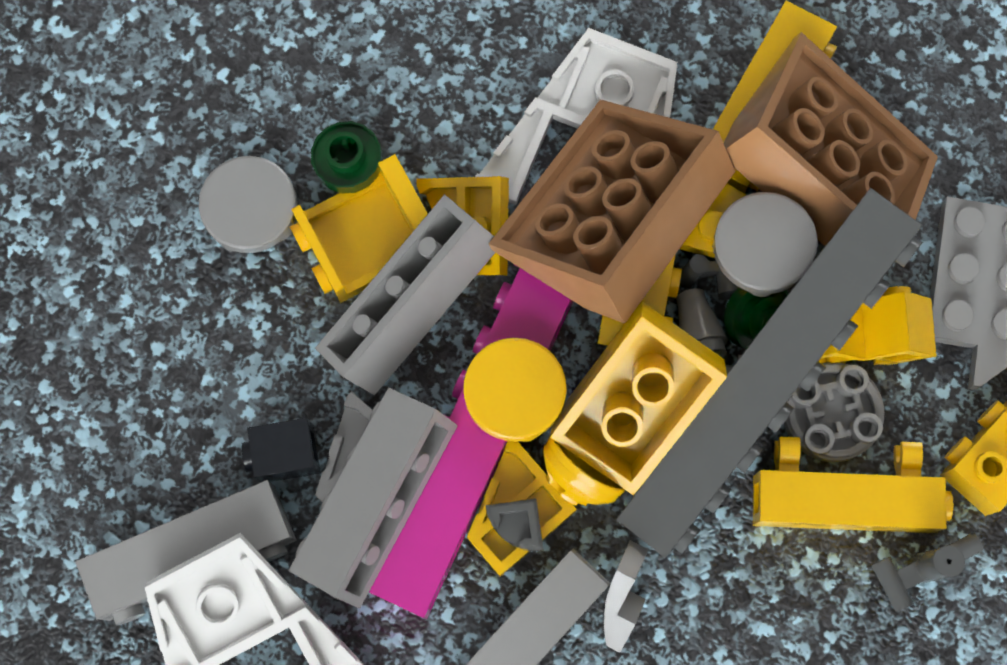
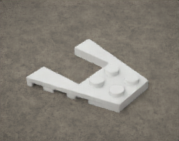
(592, 71)
(231, 603)

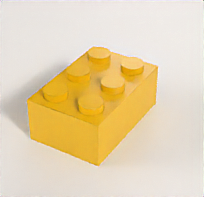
(638, 398)

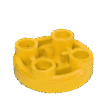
(515, 389)

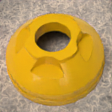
(576, 479)

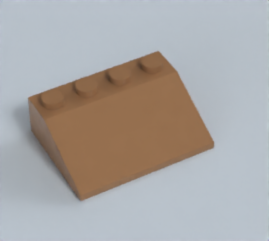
(826, 141)
(615, 206)

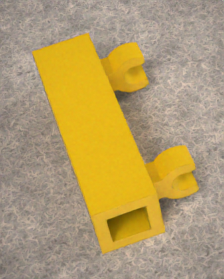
(851, 500)

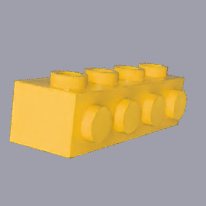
(980, 464)

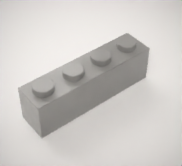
(407, 296)
(373, 497)
(119, 573)

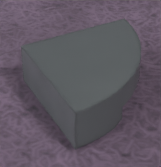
(517, 523)

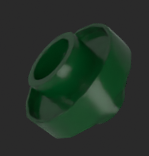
(346, 157)
(748, 314)

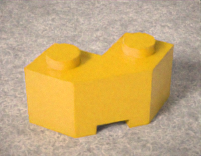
(891, 332)

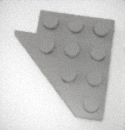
(972, 284)

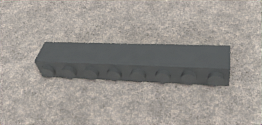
(770, 372)

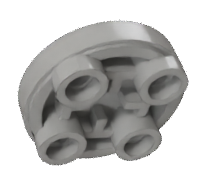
(248, 204)
(765, 243)
(837, 414)

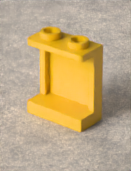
(359, 230)

